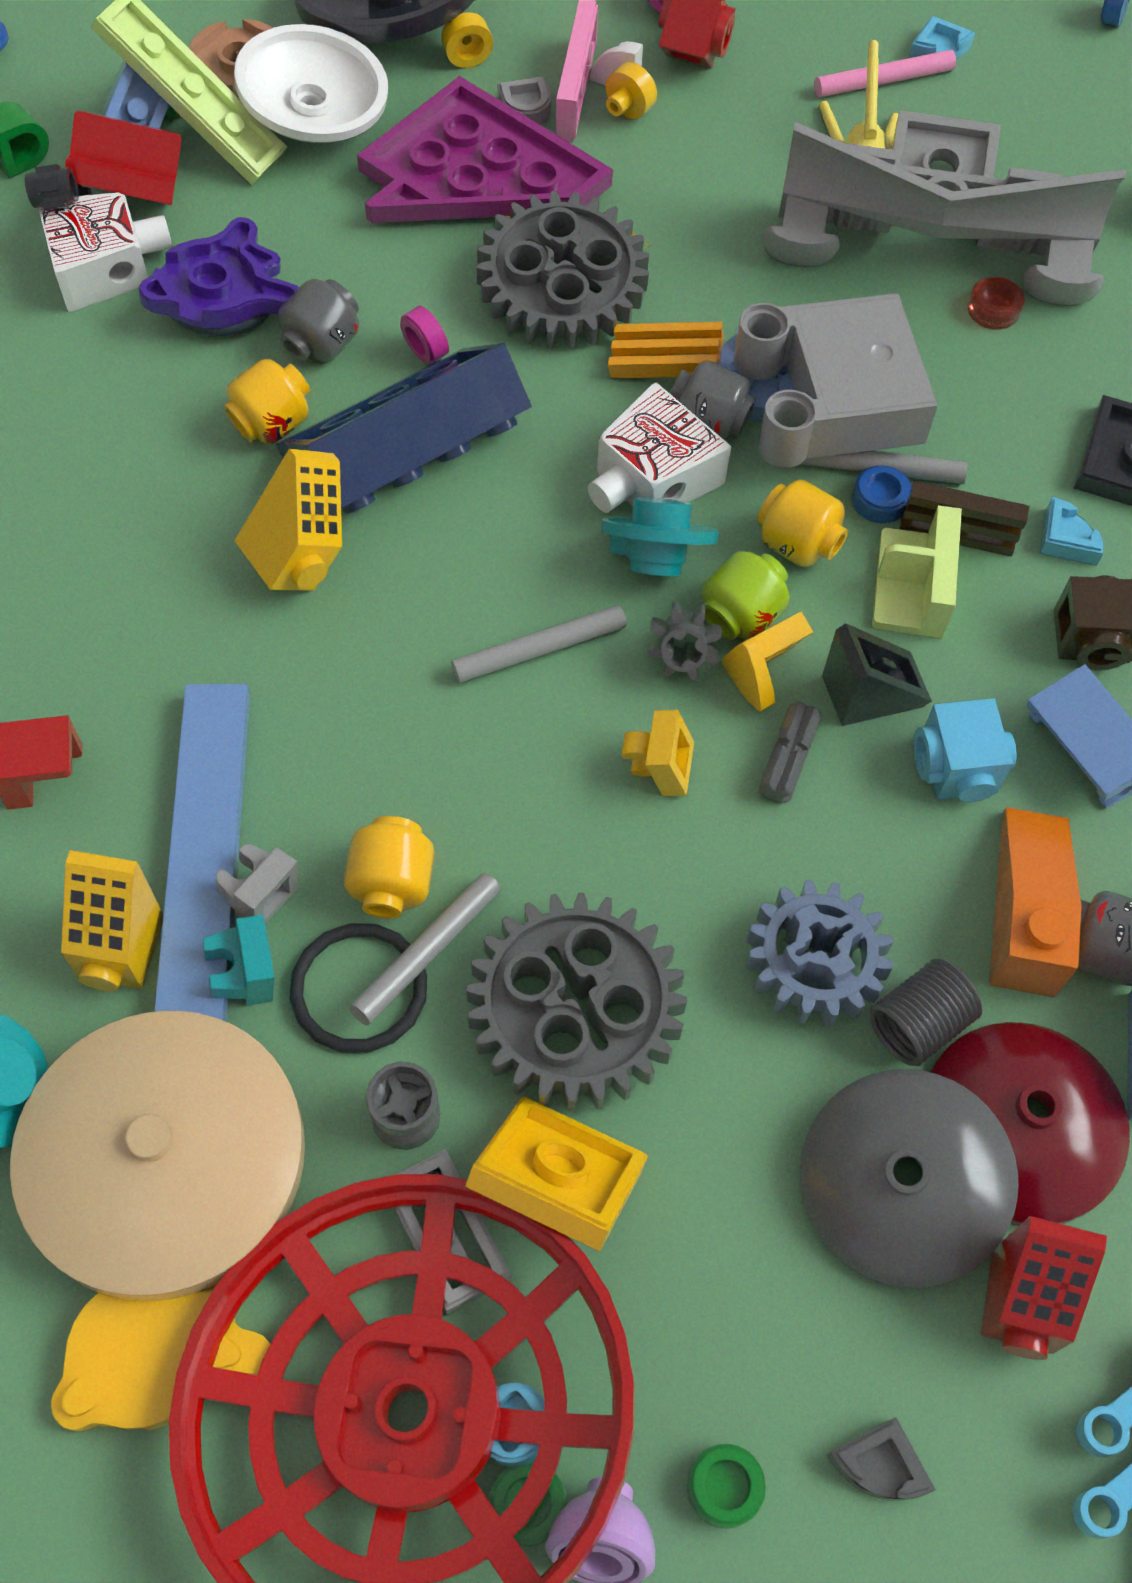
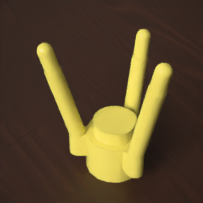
(866, 132)

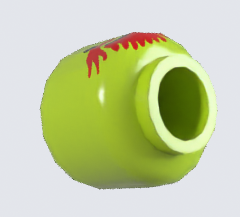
(746, 594)

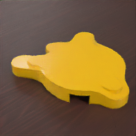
(127, 1359)

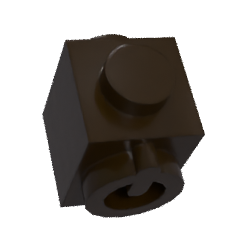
(1095, 621)

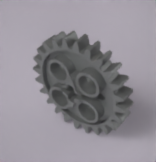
(562, 269)
(521, 1022)

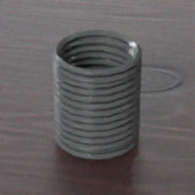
(926, 1012)

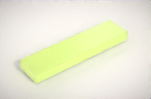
(189, 87)

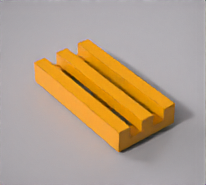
(671, 343)

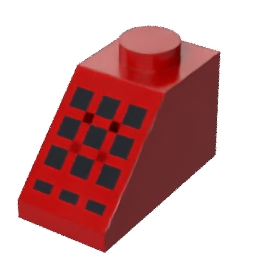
(1040, 1286)

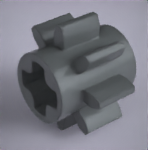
(692, 654)

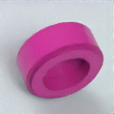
(424, 335)

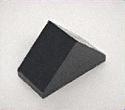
(871, 677)

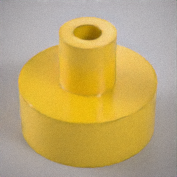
(467, 40)
(630, 91)

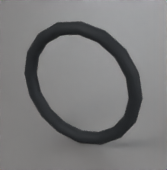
(333, 1041)

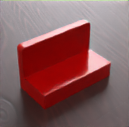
(124, 157)

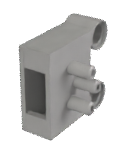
(851, 376)

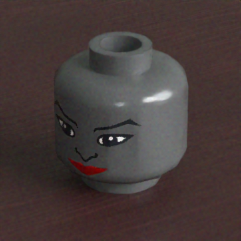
(318, 320)
(716, 397)
(1107, 937)

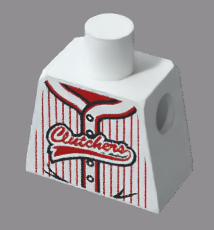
(100, 248)
(657, 453)

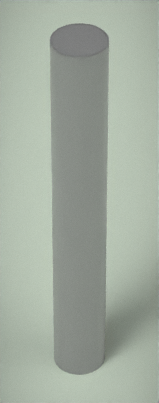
(910, 465)
(538, 643)
(424, 949)

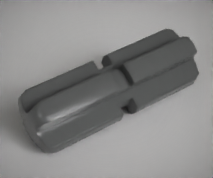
(789, 752)

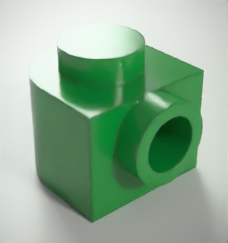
(21, 140)

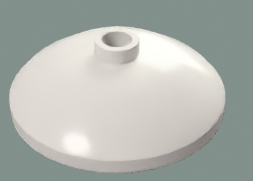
(311, 83)

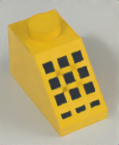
(296, 522)
(108, 921)

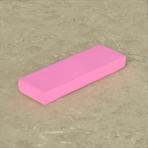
(576, 70)

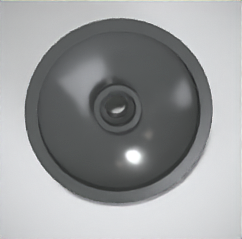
(918, 1231)

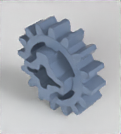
(814, 979)

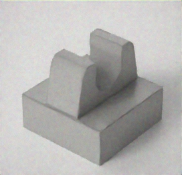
(266, 888)

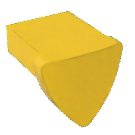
(748, 660)

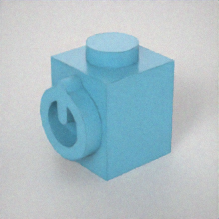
(964, 750)

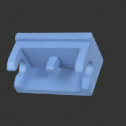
(1090, 730)

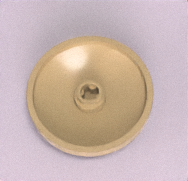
(157, 1155)

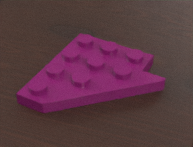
(471, 160)

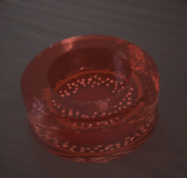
(995, 303)

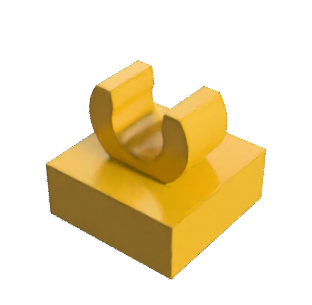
(662, 753)

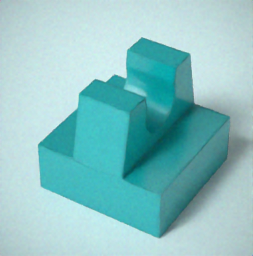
(249, 953)

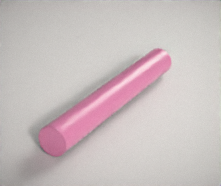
(887, 73)

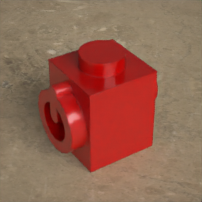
(696, 29)

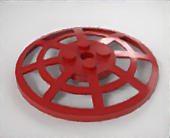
(380, 1362)

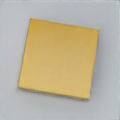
(558, 1172)

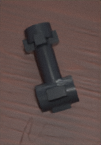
(53, 187)

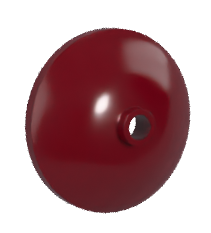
(1081, 1146)

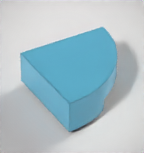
(942, 36)
(1069, 535)

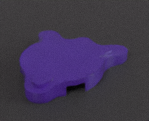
(218, 279)

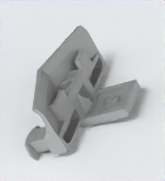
(897, 188)

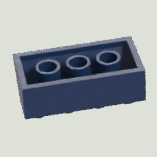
(417, 421)

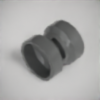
(398, 1091)

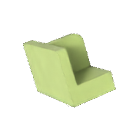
(918, 577)

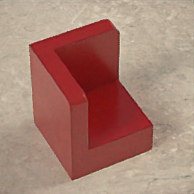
(35, 752)

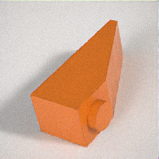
(1035, 905)

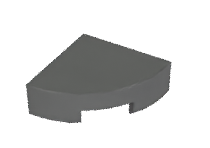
(883, 1464)

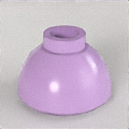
(624, 1549)

